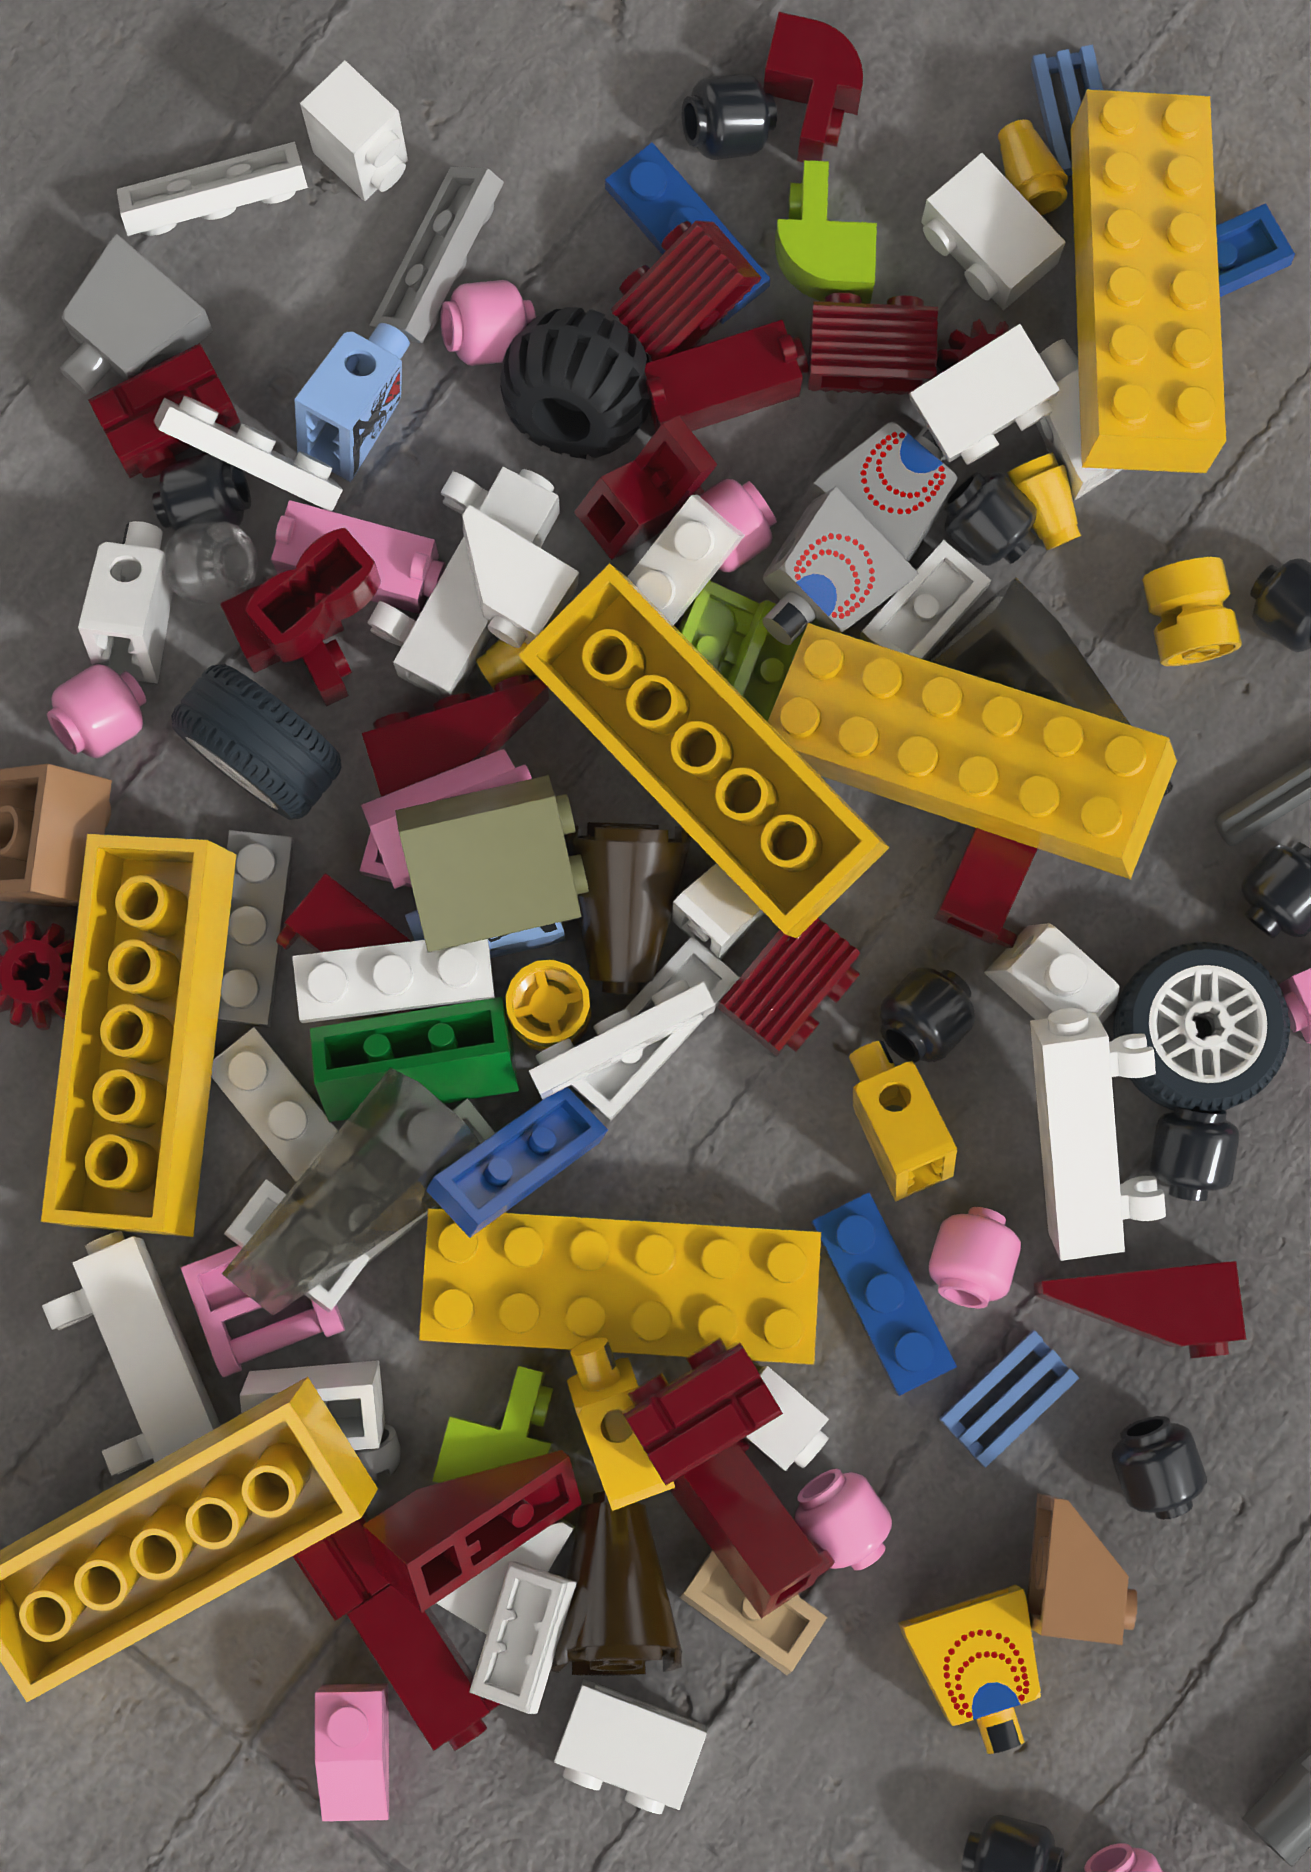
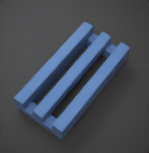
(1065, 65)
(1048, 1361)

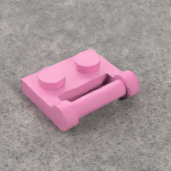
(220, 1301)

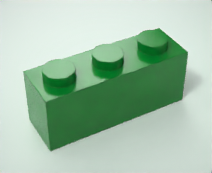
(448, 1049)

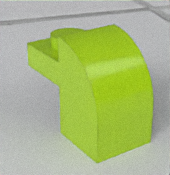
(823, 254)
(478, 1447)

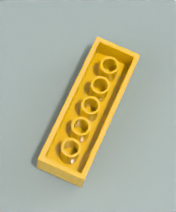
(1147, 282)
(974, 750)
(703, 752)
(139, 1035)
(624, 1281)
(176, 1537)

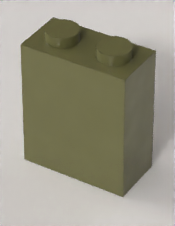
(491, 862)

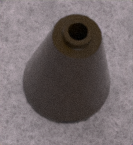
(630, 898)
(620, 1596)

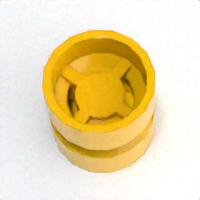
(1191, 611)
(548, 1004)

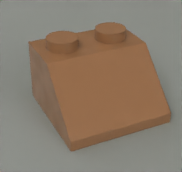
(45, 831)
(1075, 1580)

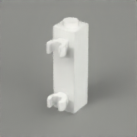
(451, 629)
(1079, 1133)
(144, 1346)

